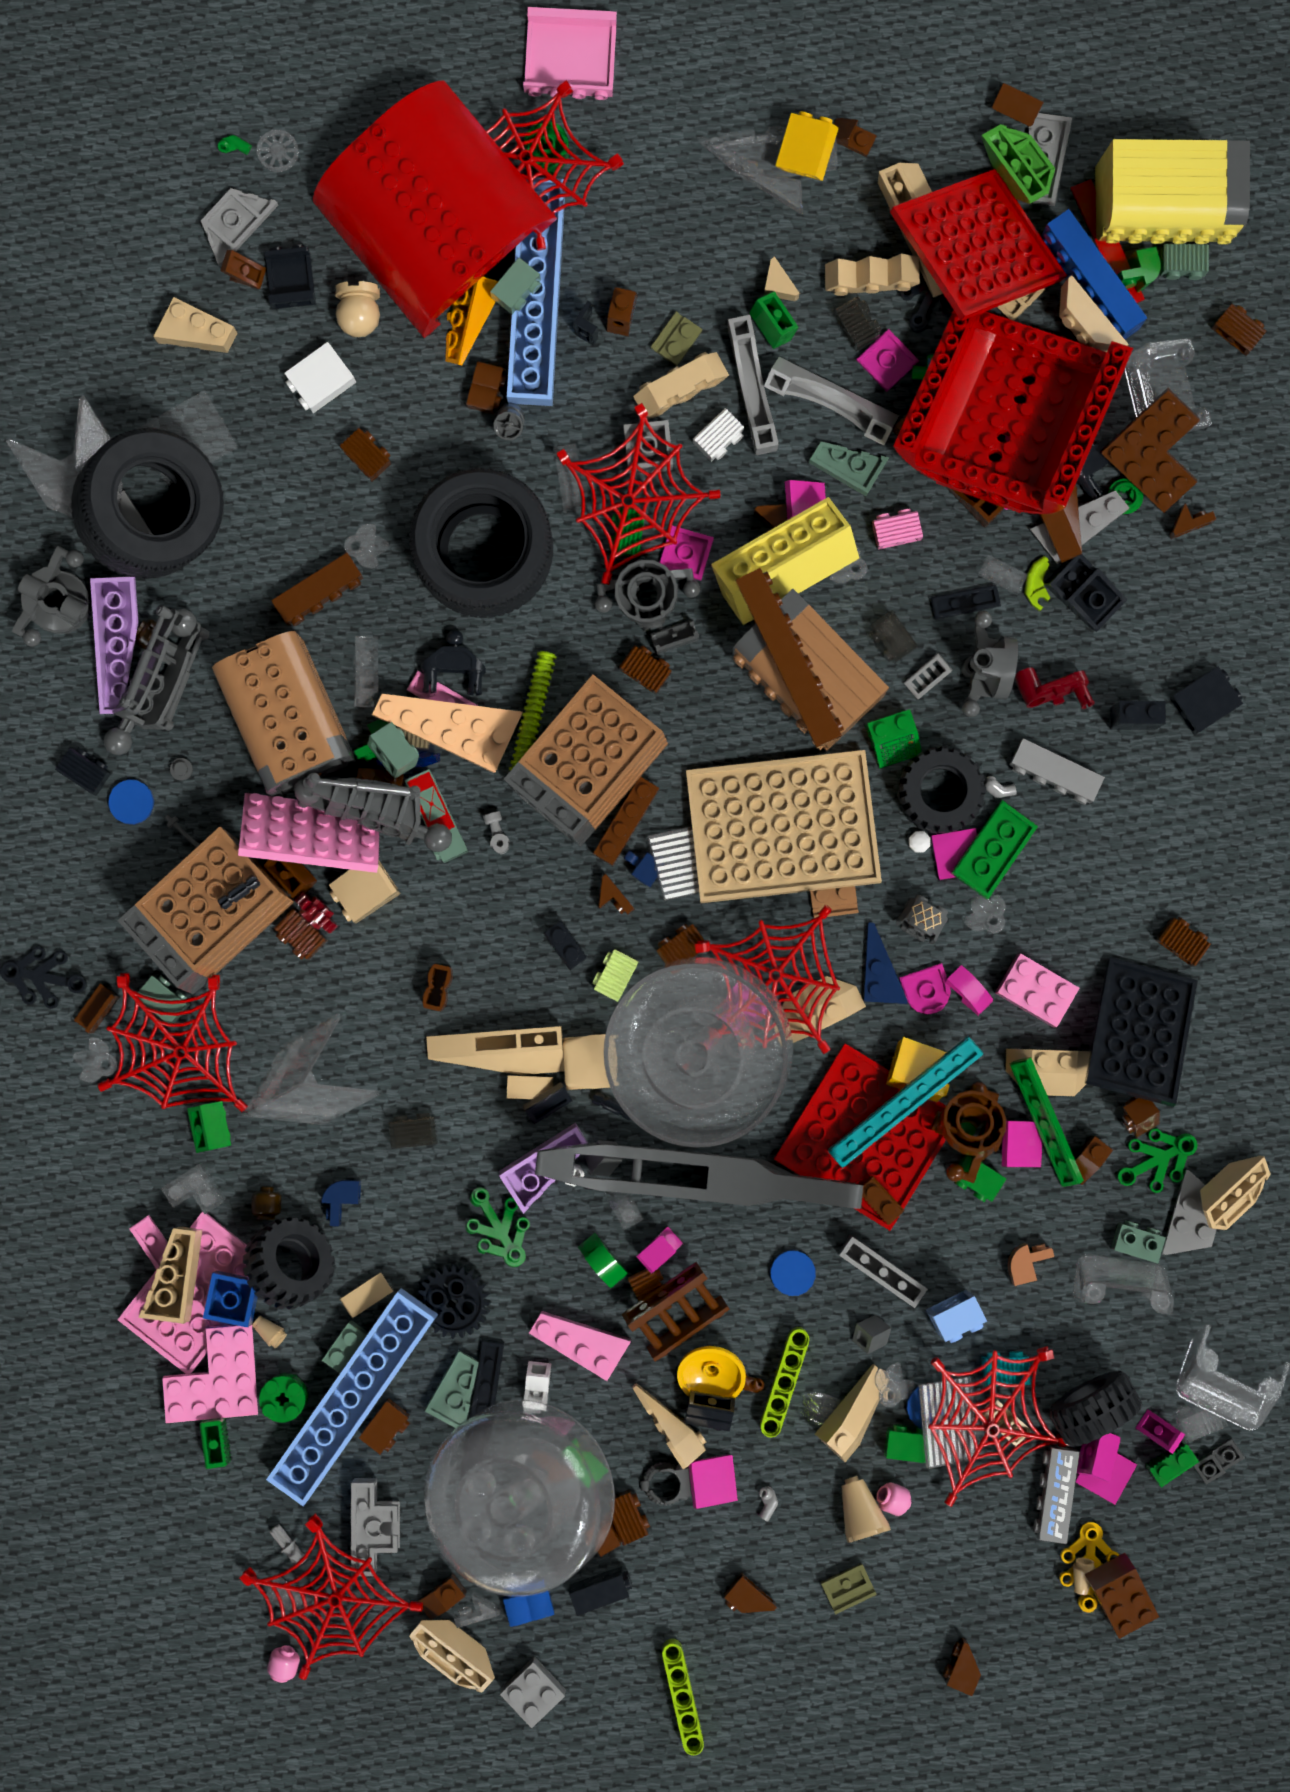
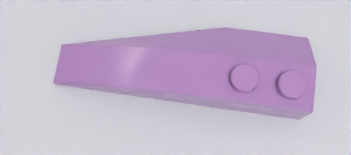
(114, 636)

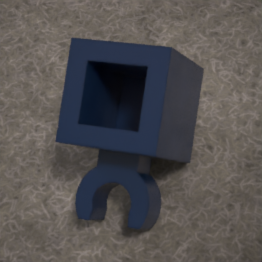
(644, 868)

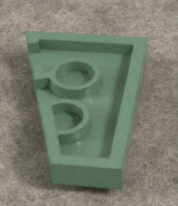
(848, 466)
(454, 1392)

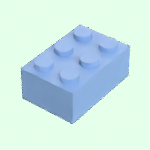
(956, 1316)

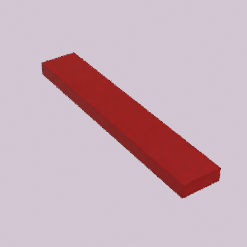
(1112, 252)

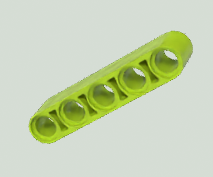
(784, 1393)
(686, 1707)

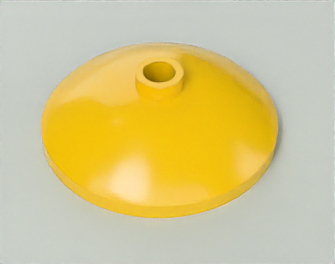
(724, 1379)

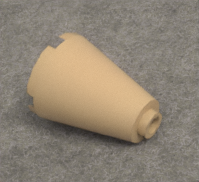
(861, 1511)

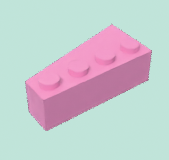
(584, 1344)

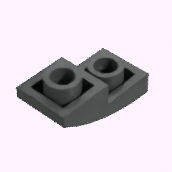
(1218, 1460)

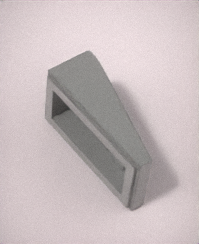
(945, 666)

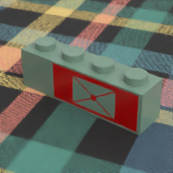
(435, 810)

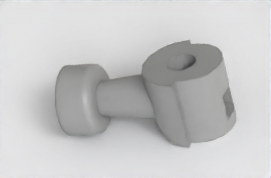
(499, 840)

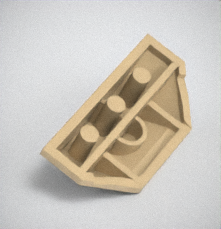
(1085, 318)
(841, 1005)
(1060, 1071)
(1233, 1191)
(453, 1653)

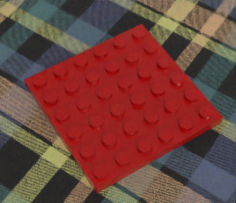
(978, 244)
(842, 1100)

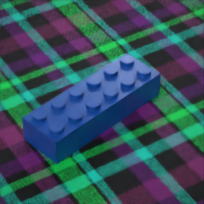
(1087, 265)

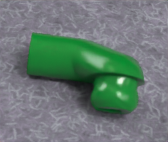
(233, 143)

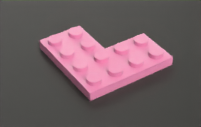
(223, 1391)

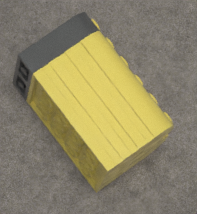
(1172, 191)

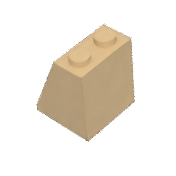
(363, 892)

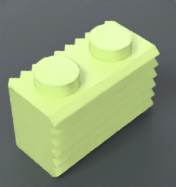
(615, 975)

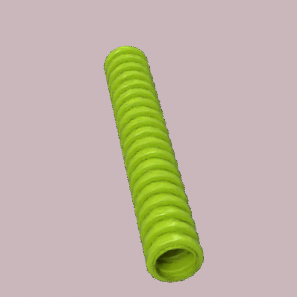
(534, 705)

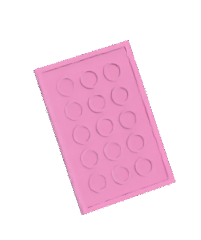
(286, 832)
(187, 1343)

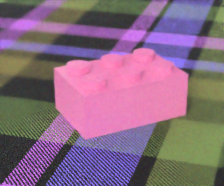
(1037, 990)

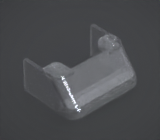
(1222, 1395)

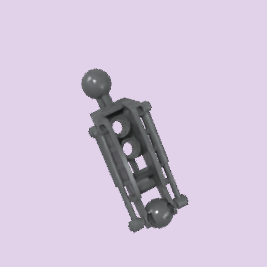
(153, 697)
(375, 805)

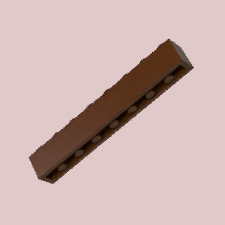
(788, 657)

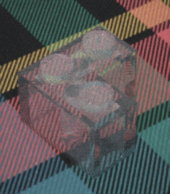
(196, 1183)

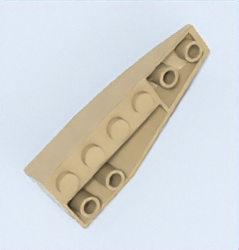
(899, 185)
(502, 1051)

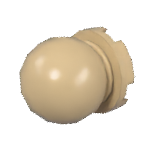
(357, 310)

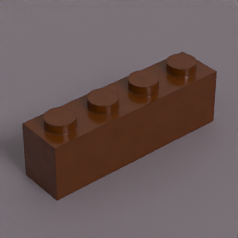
(318, 589)
(626, 821)

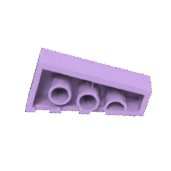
(520, 1175)

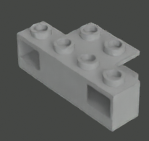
(373, 1524)

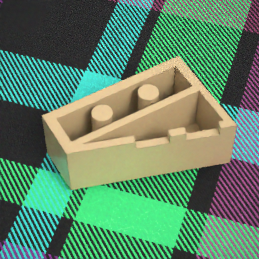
(193, 328)

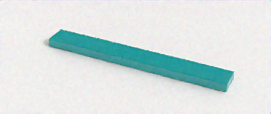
(905, 1101)

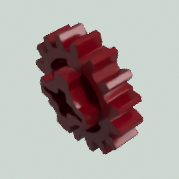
(316, 912)

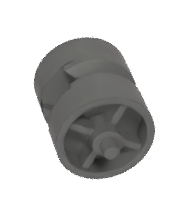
(509, 421)

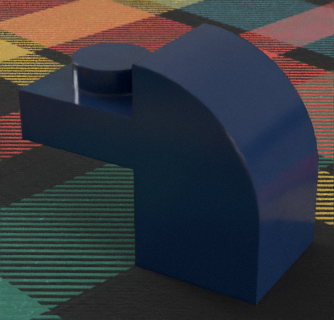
(341, 1193)

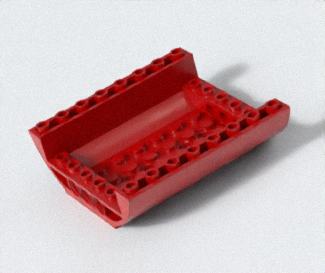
(971, 402)

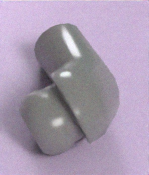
(997, 790)
(770, 1502)

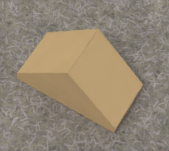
(780, 282)

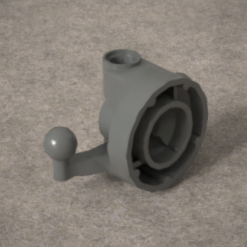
(644, 573)
(37, 587)
(993, 666)

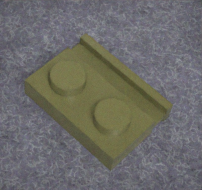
(676, 339)
(848, 1588)

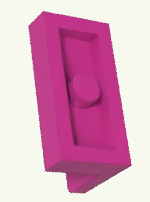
(1099, 1457)

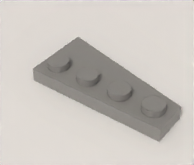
(1052, 136)
(1092, 518)

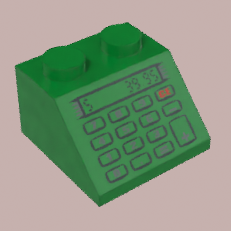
(894, 738)

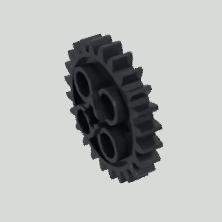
(471, 1292)

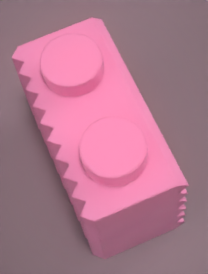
(897, 529)

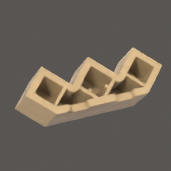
(872, 275)
(681, 384)

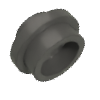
(181, 769)

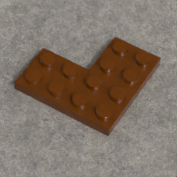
(1143, 448)

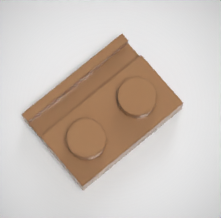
(840, 900)

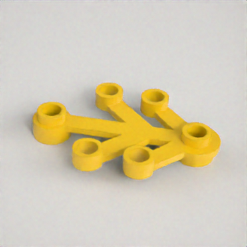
(1090, 1544)

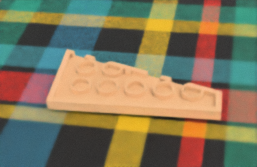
(462, 729)

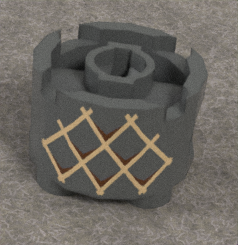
(922, 919)

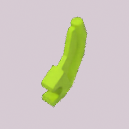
(1034, 583)

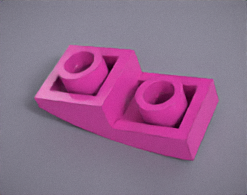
(971, 990)

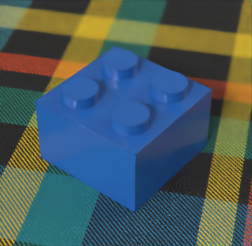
(230, 1299)

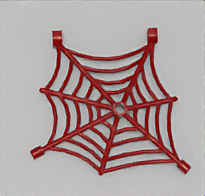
(563, 91)
(572, 466)
(705, 946)
(213, 985)
(1043, 1354)
(334, 1600)

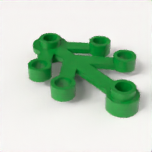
(1160, 1158)
(499, 1229)

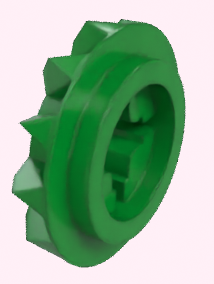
(1135, 494)

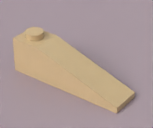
(680, 1437)

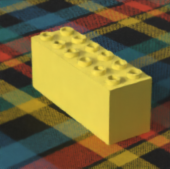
(792, 554)

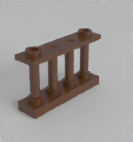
(666, 1295)

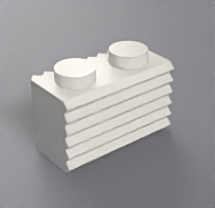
(718, 435)

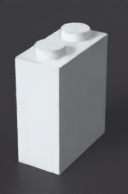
(319, 378)

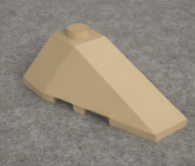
(850, 1420)

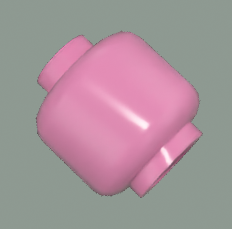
(894, 1499)
(283, 1664)

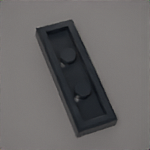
(965, 602)

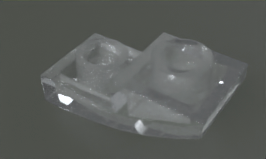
(286, 1599)

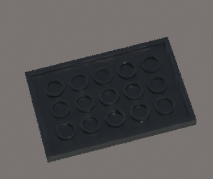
(1141, 1032)

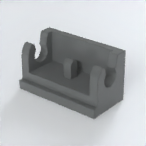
(674, 636)

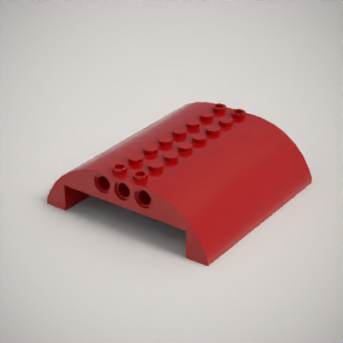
(428, 202)

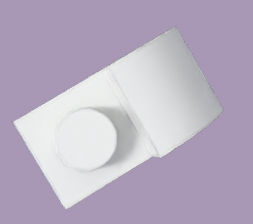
(537, 1381)

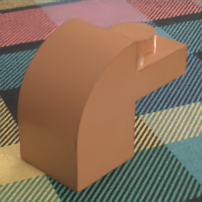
(1021, 1265)

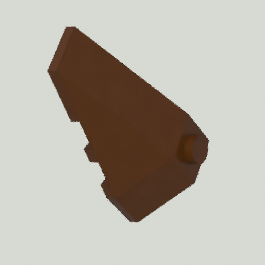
(1064, 529)

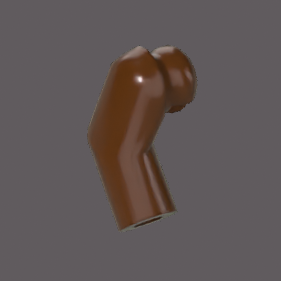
(753, 1384)

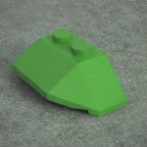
(1019, 163)

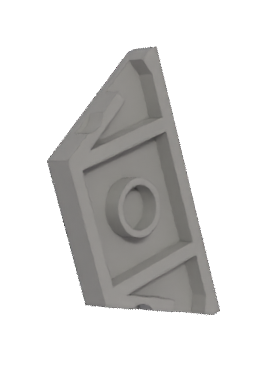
(235, 220)
(1188, 1224)

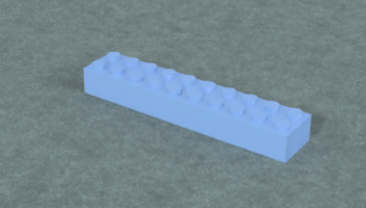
(535, 325)
(352, 1397)

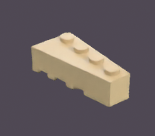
(175, 1279)

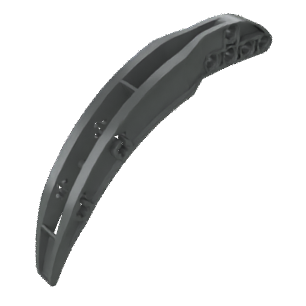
(729, 1177)

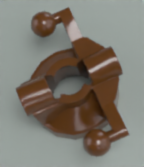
(983, 1112)

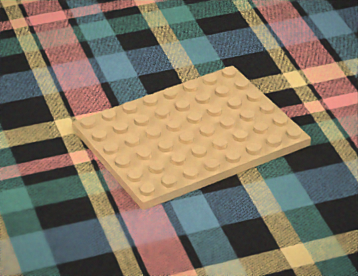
(783, 826)

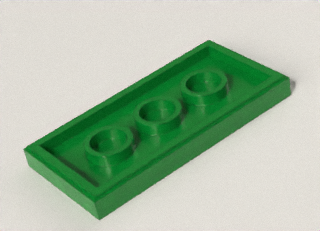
(994, 849)

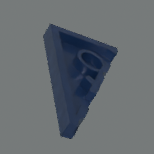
(880, 977)

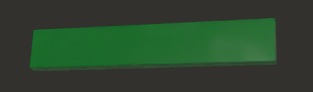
(1046, 1122)

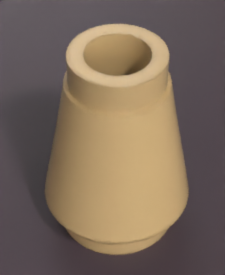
(269, 1331)
(1080, 1568)

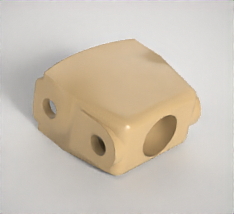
(584, 1062)

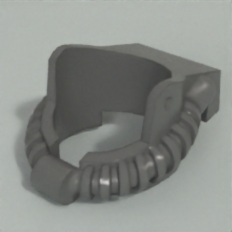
(684, 1486)

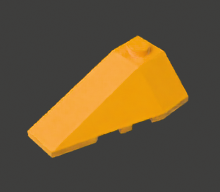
(468, 319)

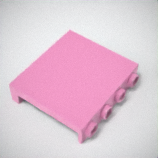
(571, 48)

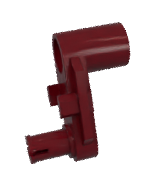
(1037, 694)

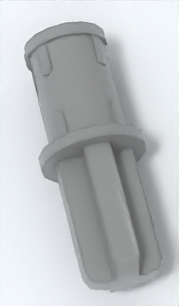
(288, 1546)

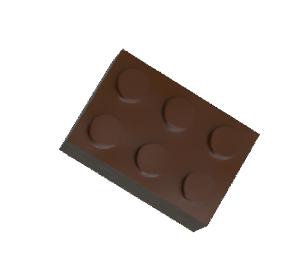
(1122, 1595)

